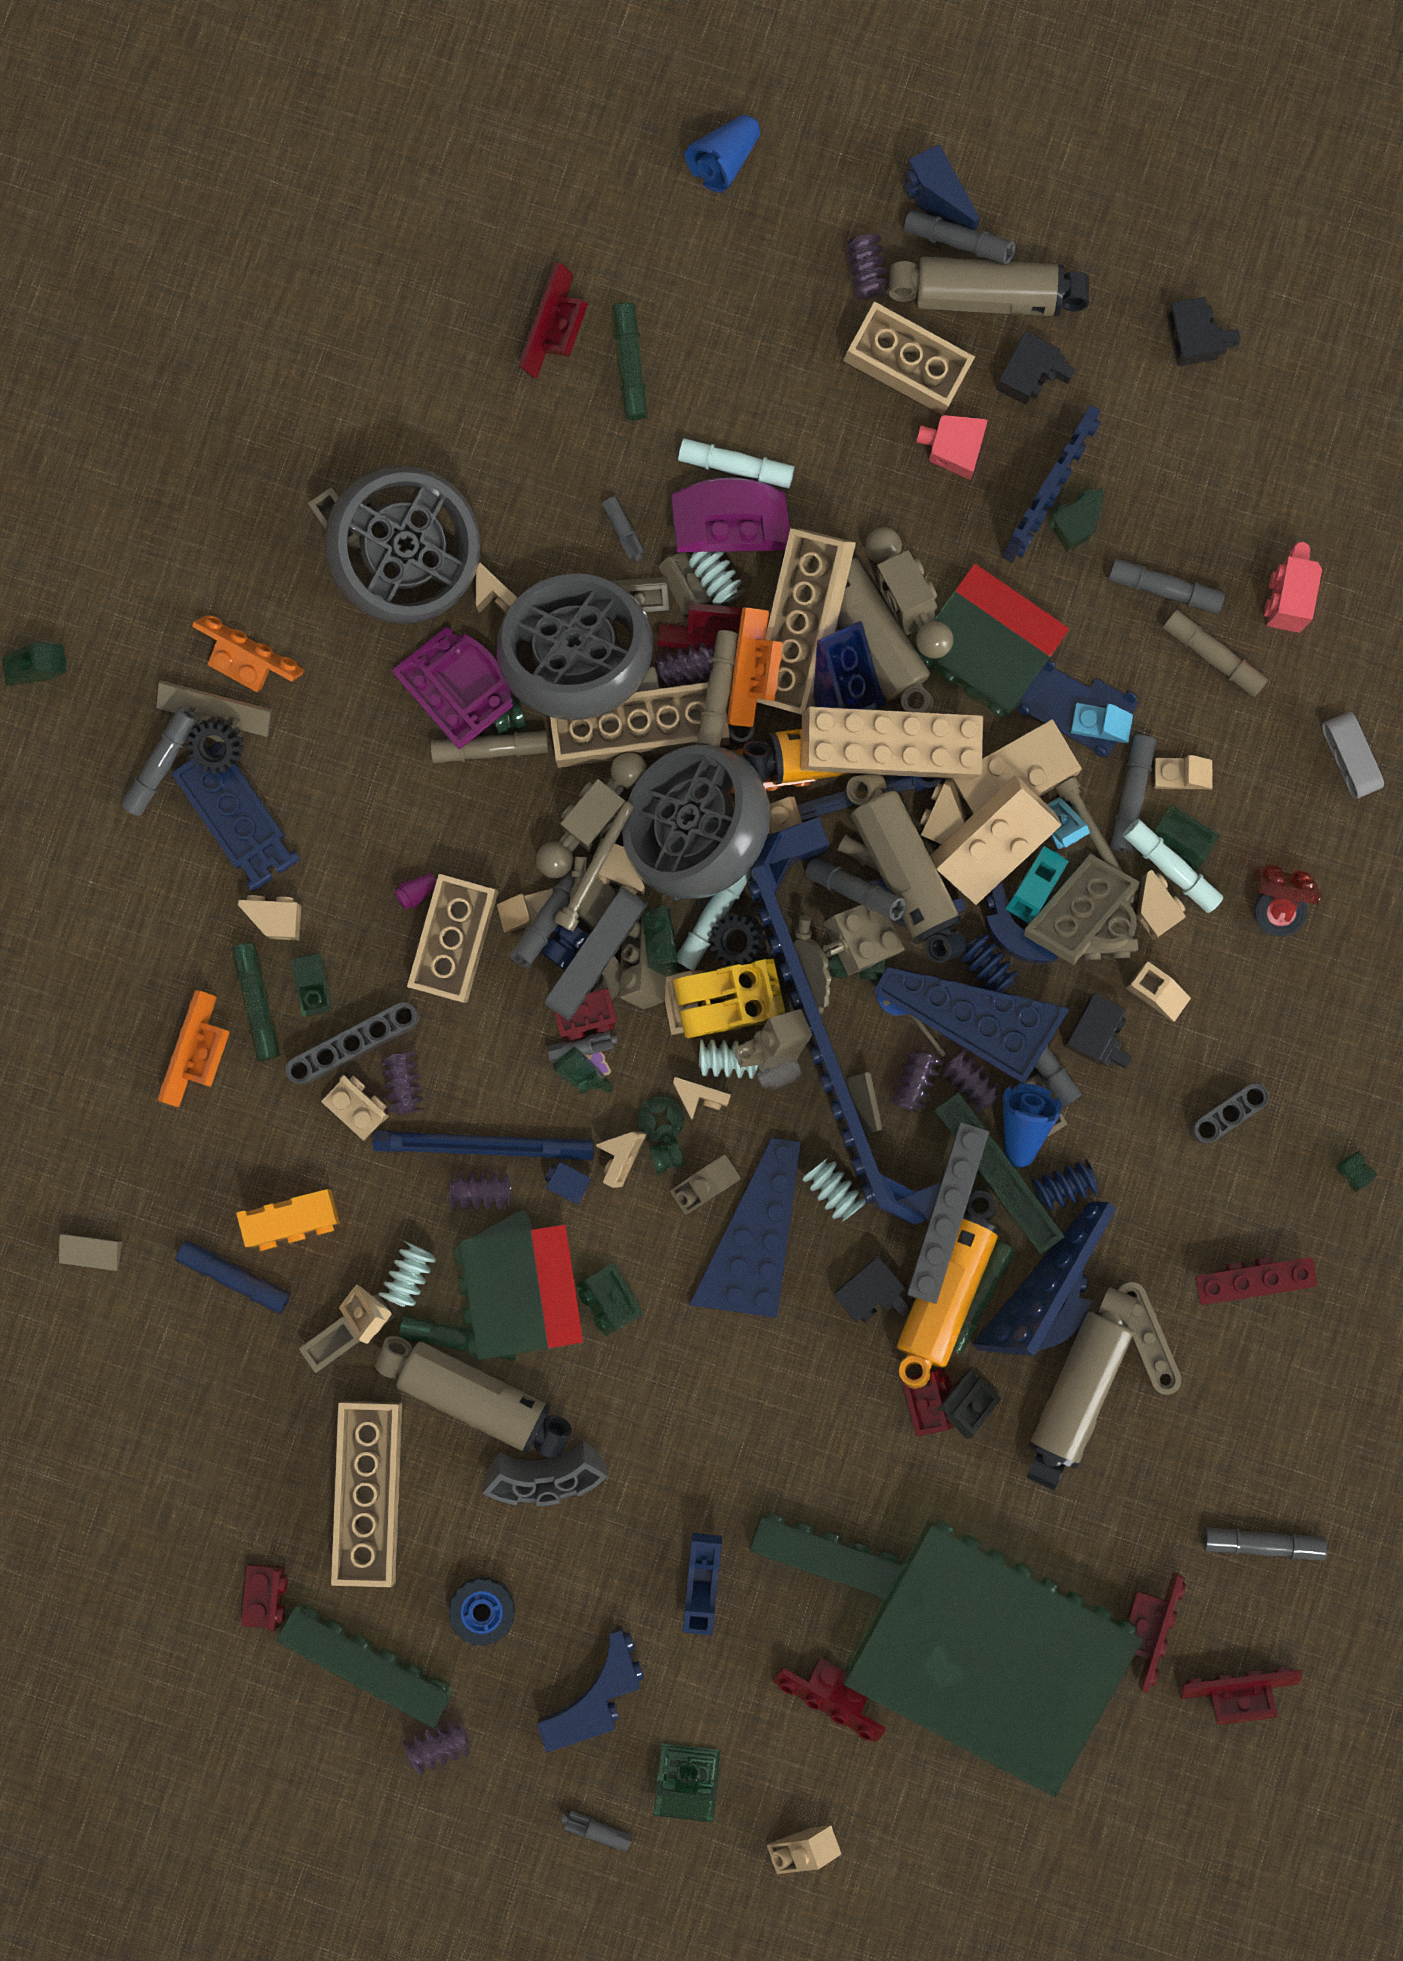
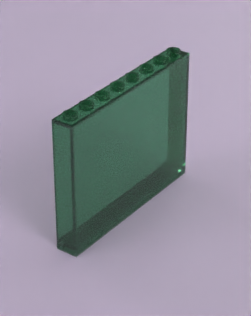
(992, 1657)

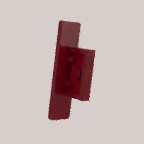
(555, 322)
(703, 626)
(1255, 1280)
(1153, 1619)
(828, 1693)
(1242, 1697)

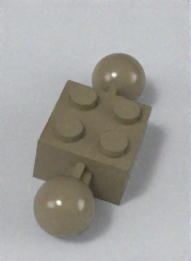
(907, 592)
(591, 816)

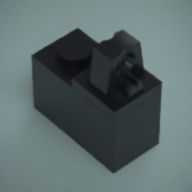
(1194, 335)
(1030, 367)
(1094, 1033)
(871, 1287)

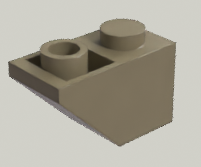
(705, 1184)

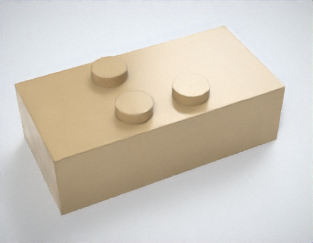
(908, 358)
(1037, 759)
(995, 840)
(452, 938)

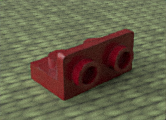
(594, 1012)
(925, 1401)
(263, 1597)

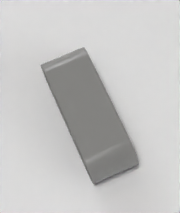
(1352, 755)

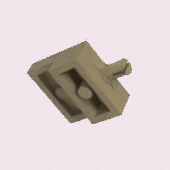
(861, 938)

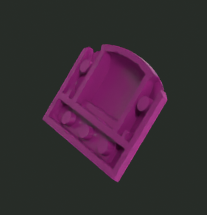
(730, 516)
(456, 685)

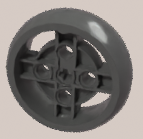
(395, 517)
(584, 684)
(701, 830)

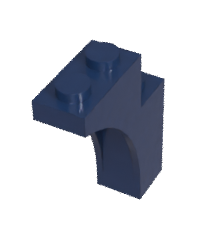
(592, 1712)

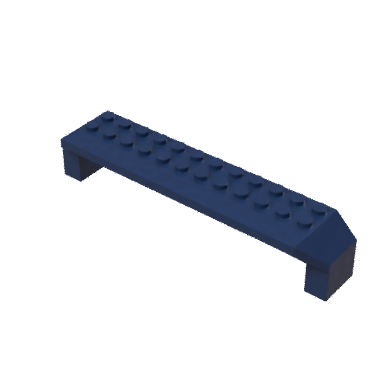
(779, 853)

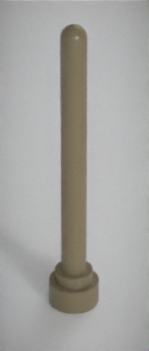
(1071, 791)
(568, 916)

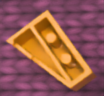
(288, 1220)

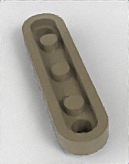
(1151, 1342)

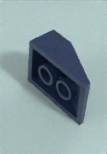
(937, 189)

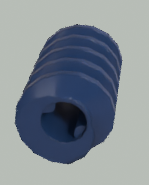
(988, 964)
(1066, 1185)

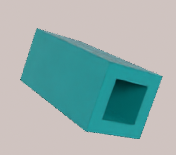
(1037, 884)

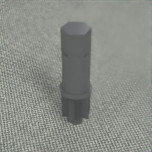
(623, 530)
(587, 1045)
(596, 1831)

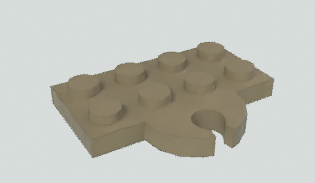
(1086, 912)

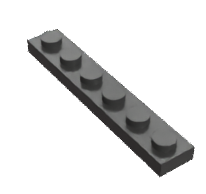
(948, 1213)

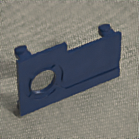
(1055, 697)

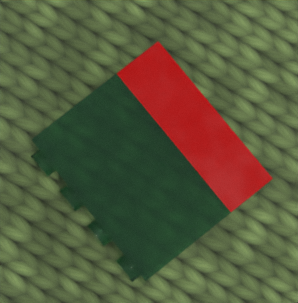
(996, 641)
(518, 1292)

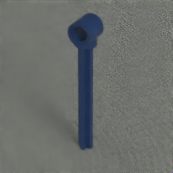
(841, 801)

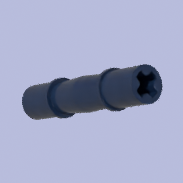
(233, 1277)

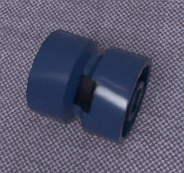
(564, 946)

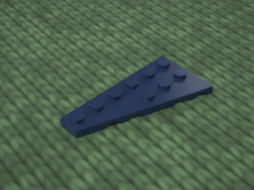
(1050, 489)
(990, 1023)
(751, 1255)
(1035, 1304)

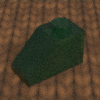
(34, 663)

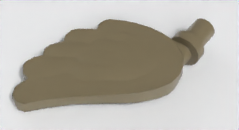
(597, 899)
(813, 963)

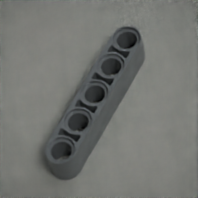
(596, 953)
(338, 1044)

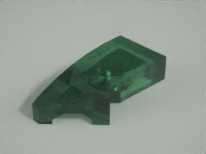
(581, 1072)

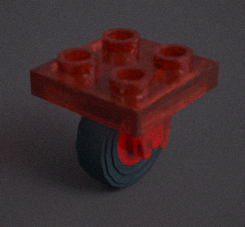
(1283, 899)

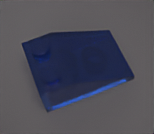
(846, 671)

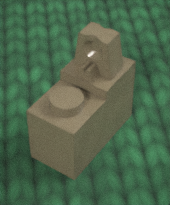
(777, 1043)

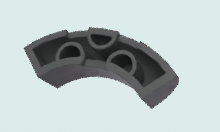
(544, 1480)

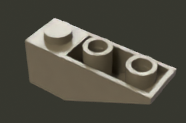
(638, 982)

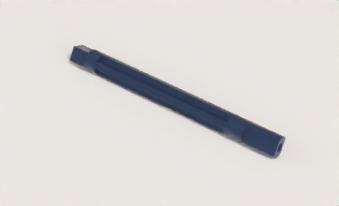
(484, 1145)

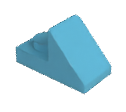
(1103, 723)
(1071, 827)

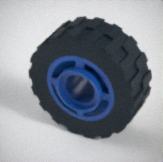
(481, 1630)

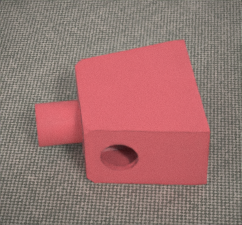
(955, 443)

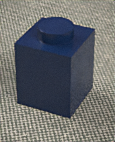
(567, 1182)

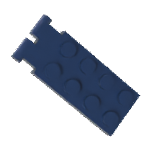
(236, 819)

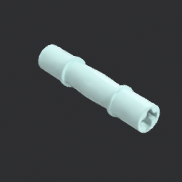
(736, 463)
(1173, 866)
(716, 909)

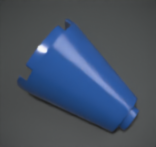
(722, 152)
(1027, 1121)

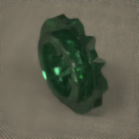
(664, 1132)

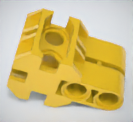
(725, 985)

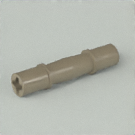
(1215, 653)
(718, 689)
(491, 746)

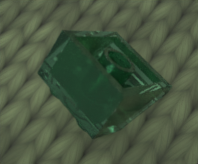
(687, 1783)

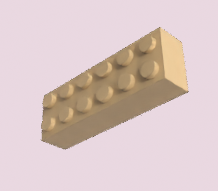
(806, 611)
(644, 724)
(891, 743)
(366, 1494)

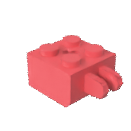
(1294, 591)

